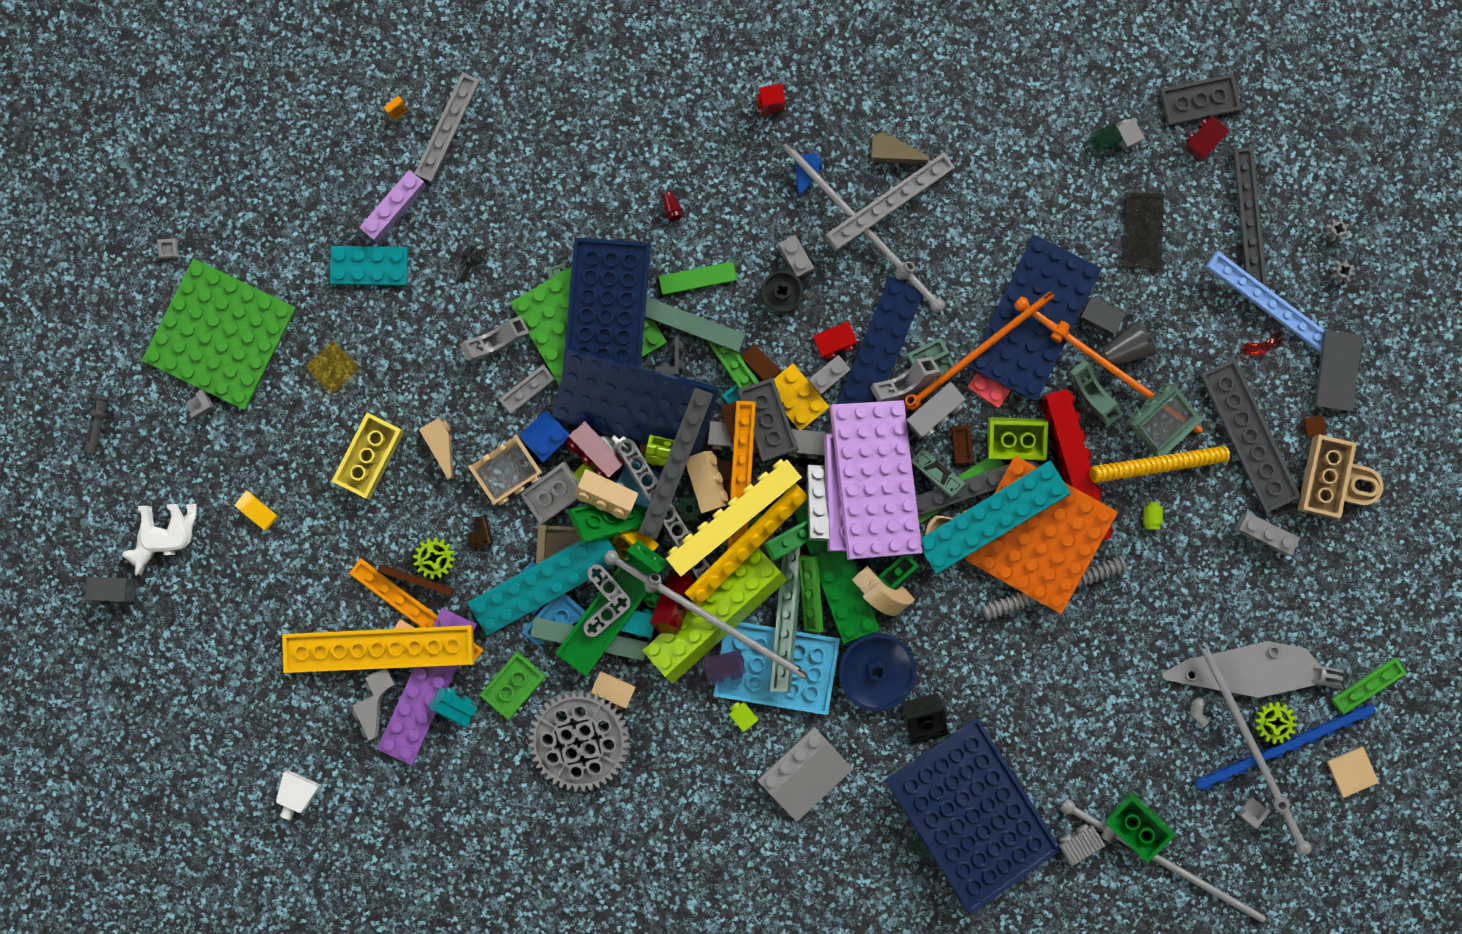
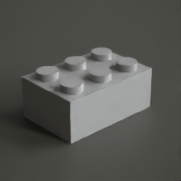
(935, 411)

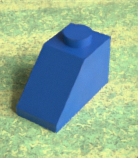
(803, 179)

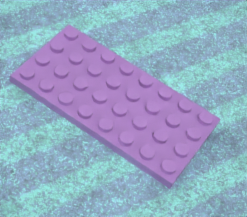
(875, 479)

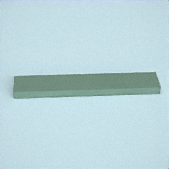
(694, 325)
(559, 631)

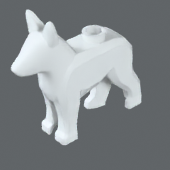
(156, 539)

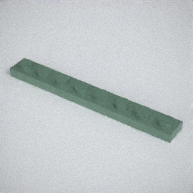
(786, 621)

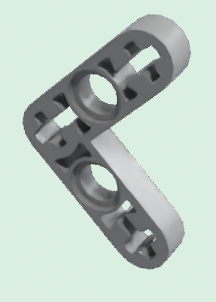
(612, 598)

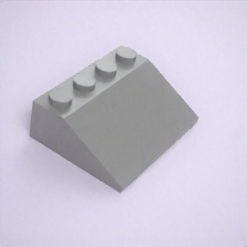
(804, 774)

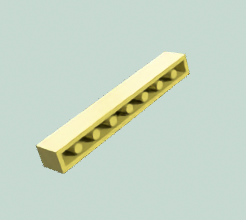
(734, 517)

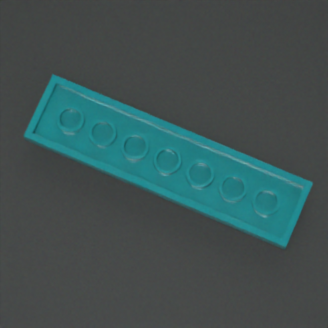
(994, 517)
(539, 584)

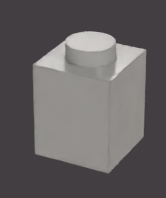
(1129, 133)

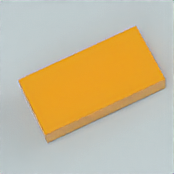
(396, 108)

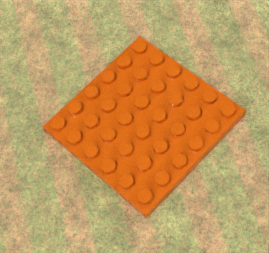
(1049, 550)

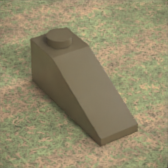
(892, 150)

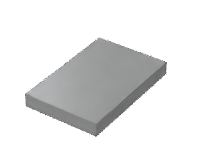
(551, 493)

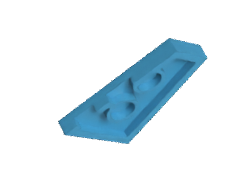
(559, 609)

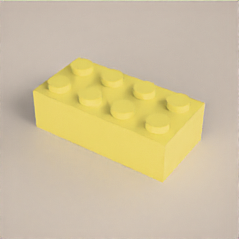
(368, 456)

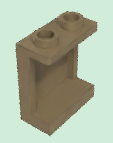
(554, 539)

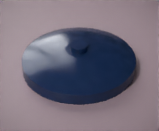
(877, 671)

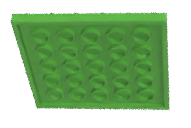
(546, 318)
(219, 334)

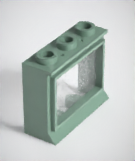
(1164, 420)

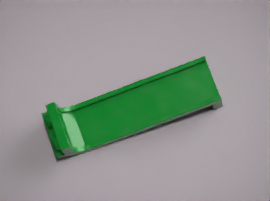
(585, 651)

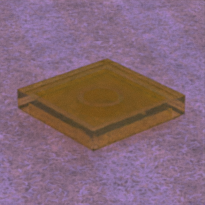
(332, 367)

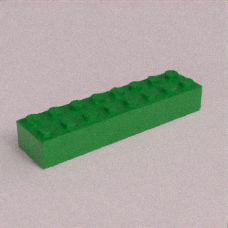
(845, 599)

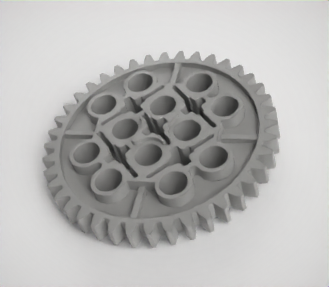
(607, 757)

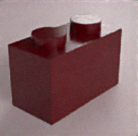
(1206, 139)

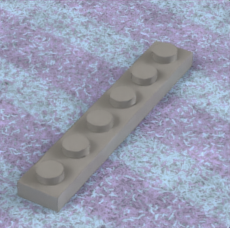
(447, 127)

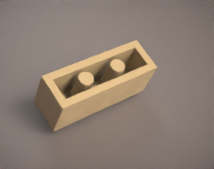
(707, 482)
(605, 494)

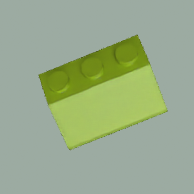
(1017, 437)

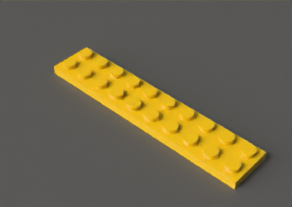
(378, 649)

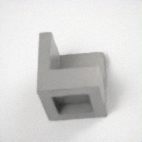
(200, 404)
(1253, 813)

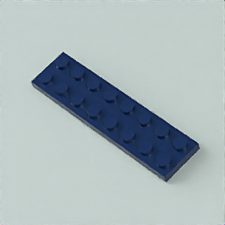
(881, 341)

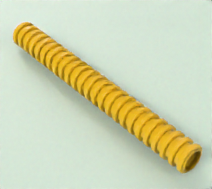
(1159, 464)

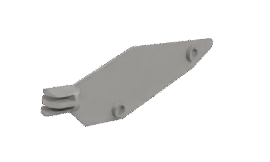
(1258, 670)

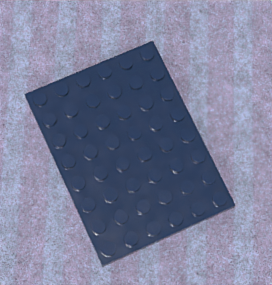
(972, 815)

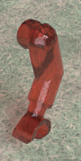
(1261, 348)

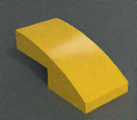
(256, 510)

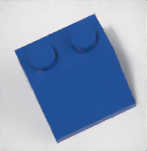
(545, 436)

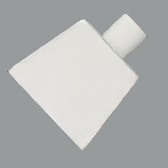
(295, 793)

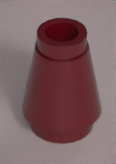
(671, 207)

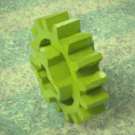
(430, 546)
(1274, 730)

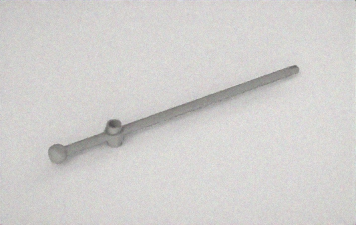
(904, 270)
(653, 583)
(1108, 834)
(1302, 847)

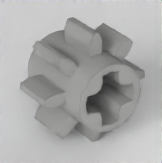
(1341, 228)
(1345, 276)

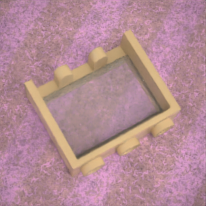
(506, 471)

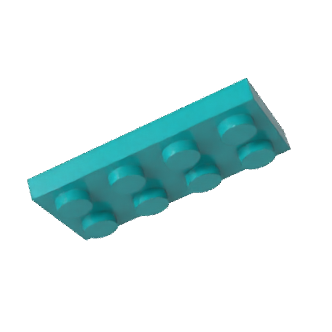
(369, 265)

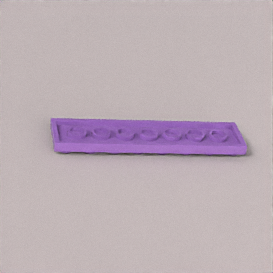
(412, 714)

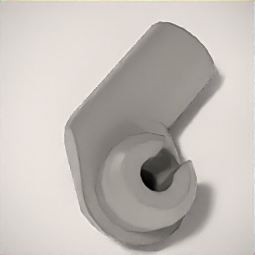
(1197, 712)

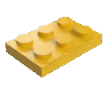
(799, 397)

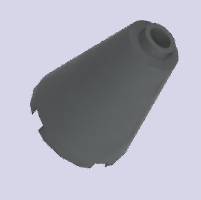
(1130, 345)

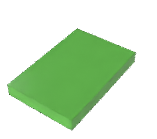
(512, 685)

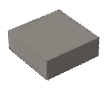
(168, 248)

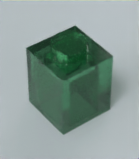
(1105, 138)

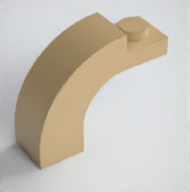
(881, 596)

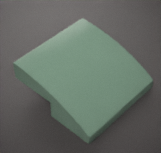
(938, 351)

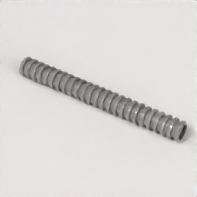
(1021, 600)

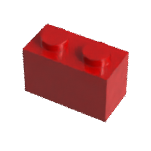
(770, 99)
(835, 340)

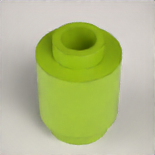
(1153, 515)

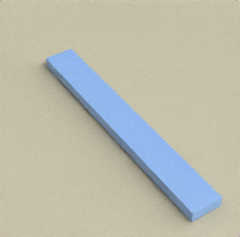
(1266, 300)

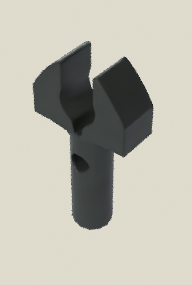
(469, 262)

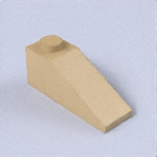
(439, 442)

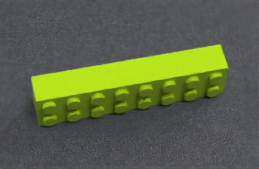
(730, 602)

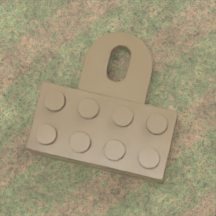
(1332, 479)

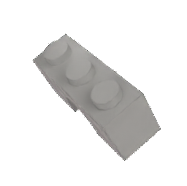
(1261, 530)

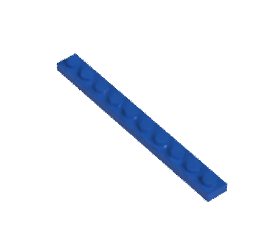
(1276, 751)

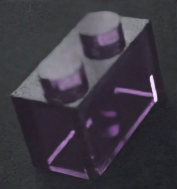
(724, 666)

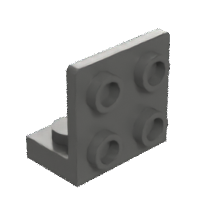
(678, 369)

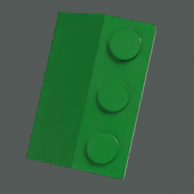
(1139, 826)

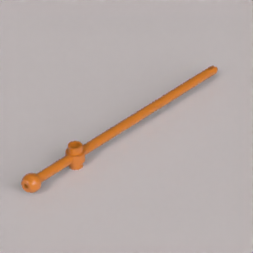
(1060, 332)
(913, 402)

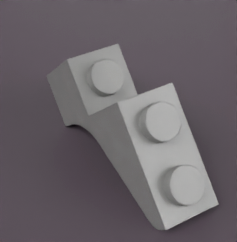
(369, 709)

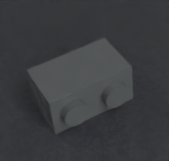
(1102, 316)

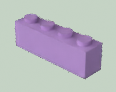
(393, 206)

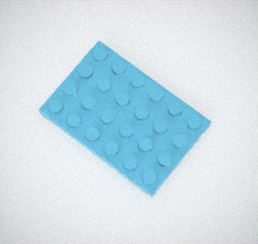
(812, 654)

